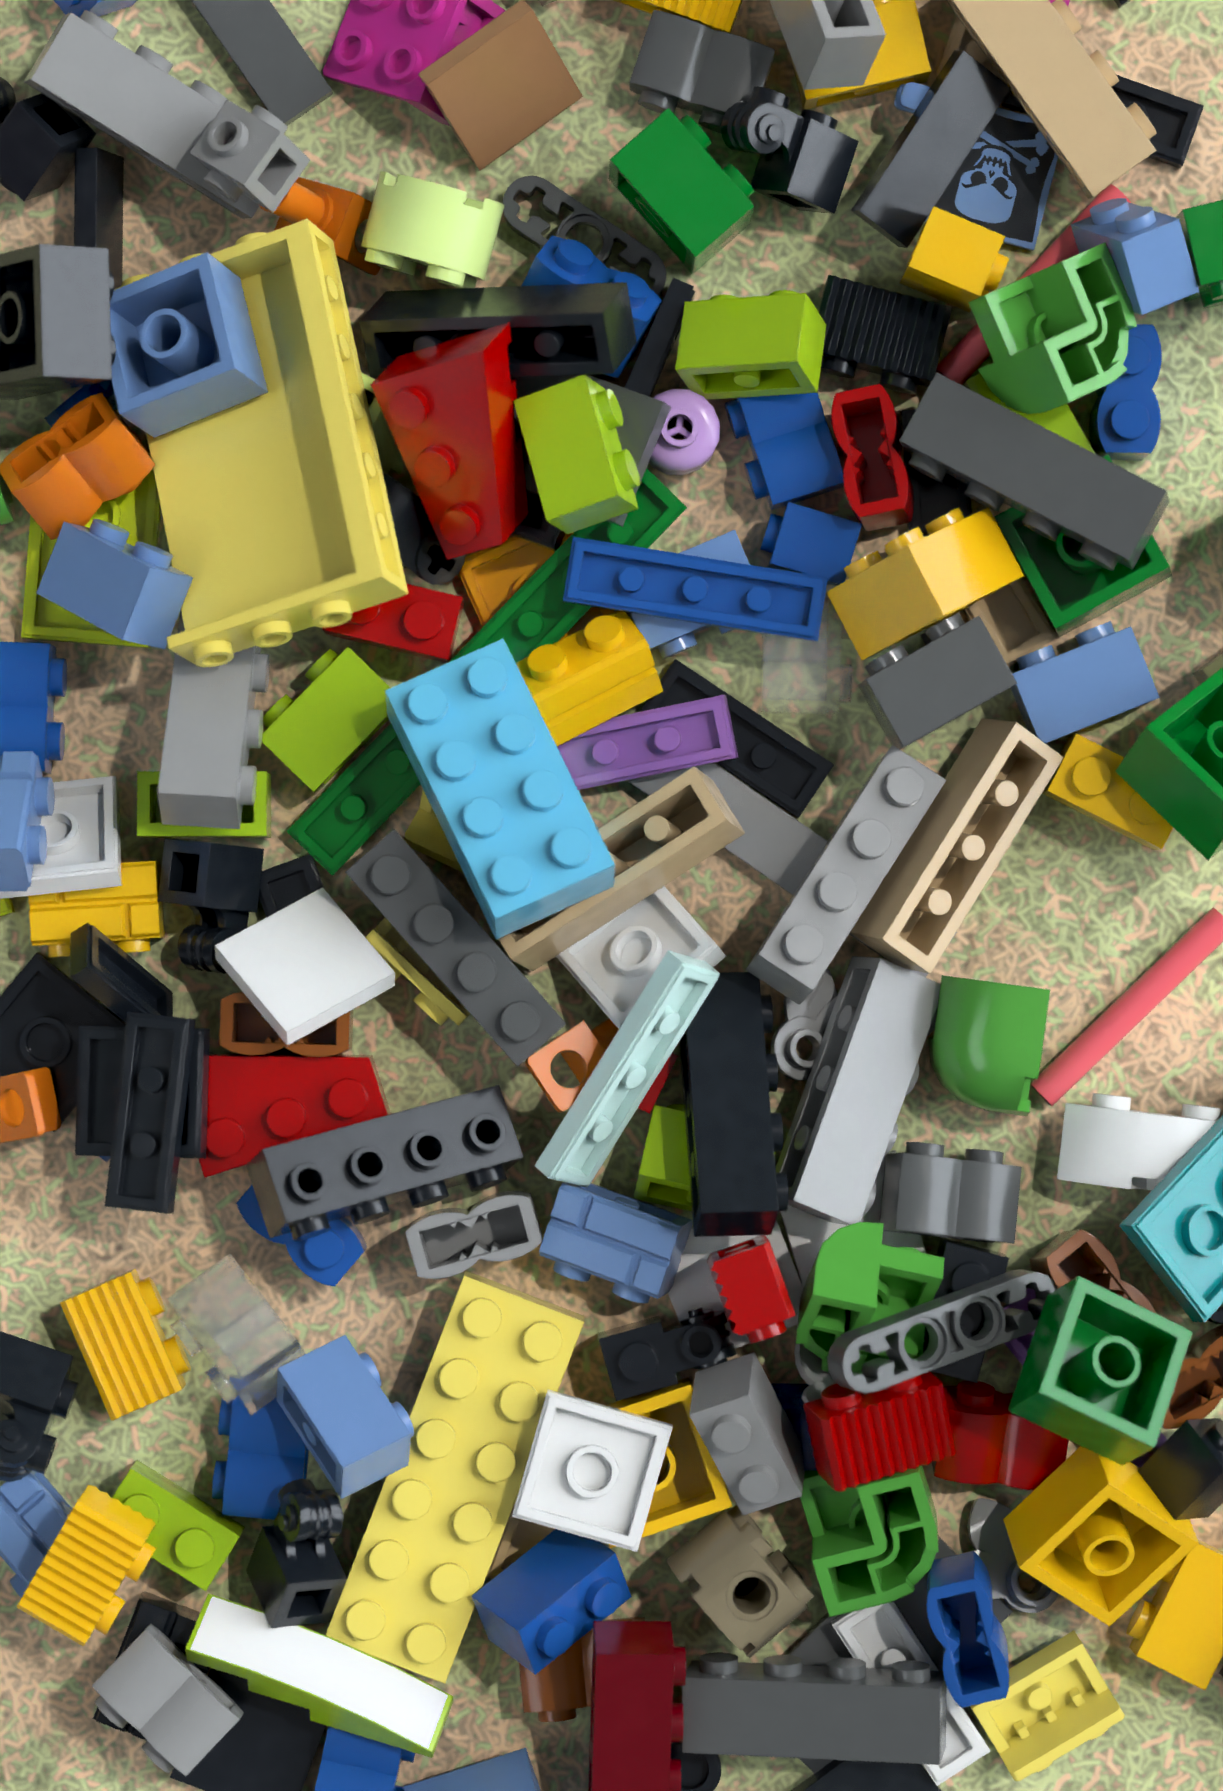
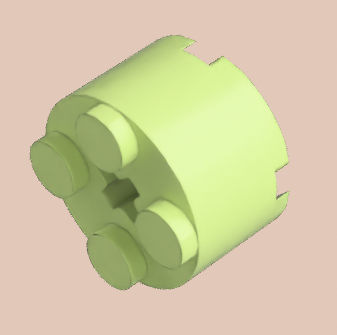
(430, 227)

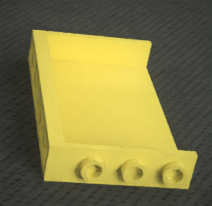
(285, 493)

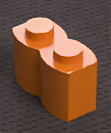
(76, 465)

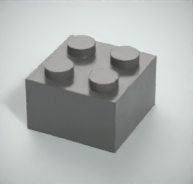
(937, 682)

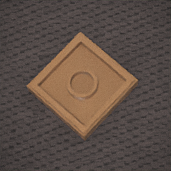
(500, 84)

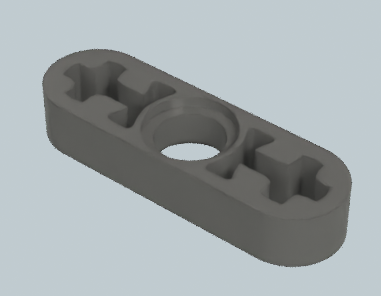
(582, 215)

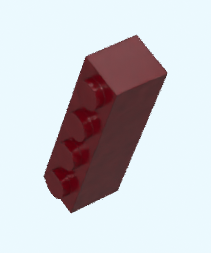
(634, 1707)

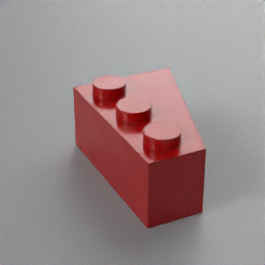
(459, 437)
(283, 1099)

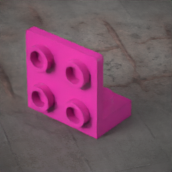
(391, 41)

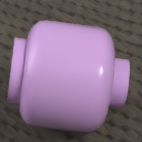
(697, 448)

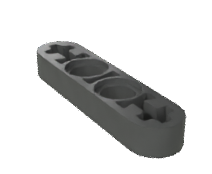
(942, 1322)

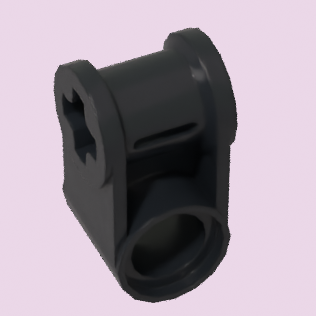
(416, 538)

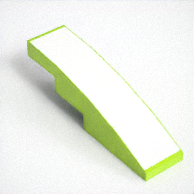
(320, 1674)

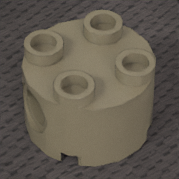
(738, 1581)

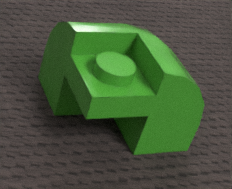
(1056, 332)
(989, 1042)
(862, 1282)
(870, 1538)

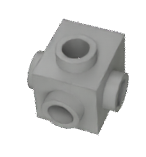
(249, 155)

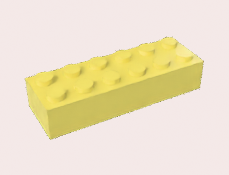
(466, 1463)

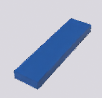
(695, 589)

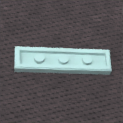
(627, 1069)

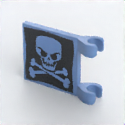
(1002, 177)

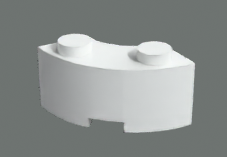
(1125, 1146)

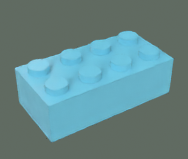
(500, 788)

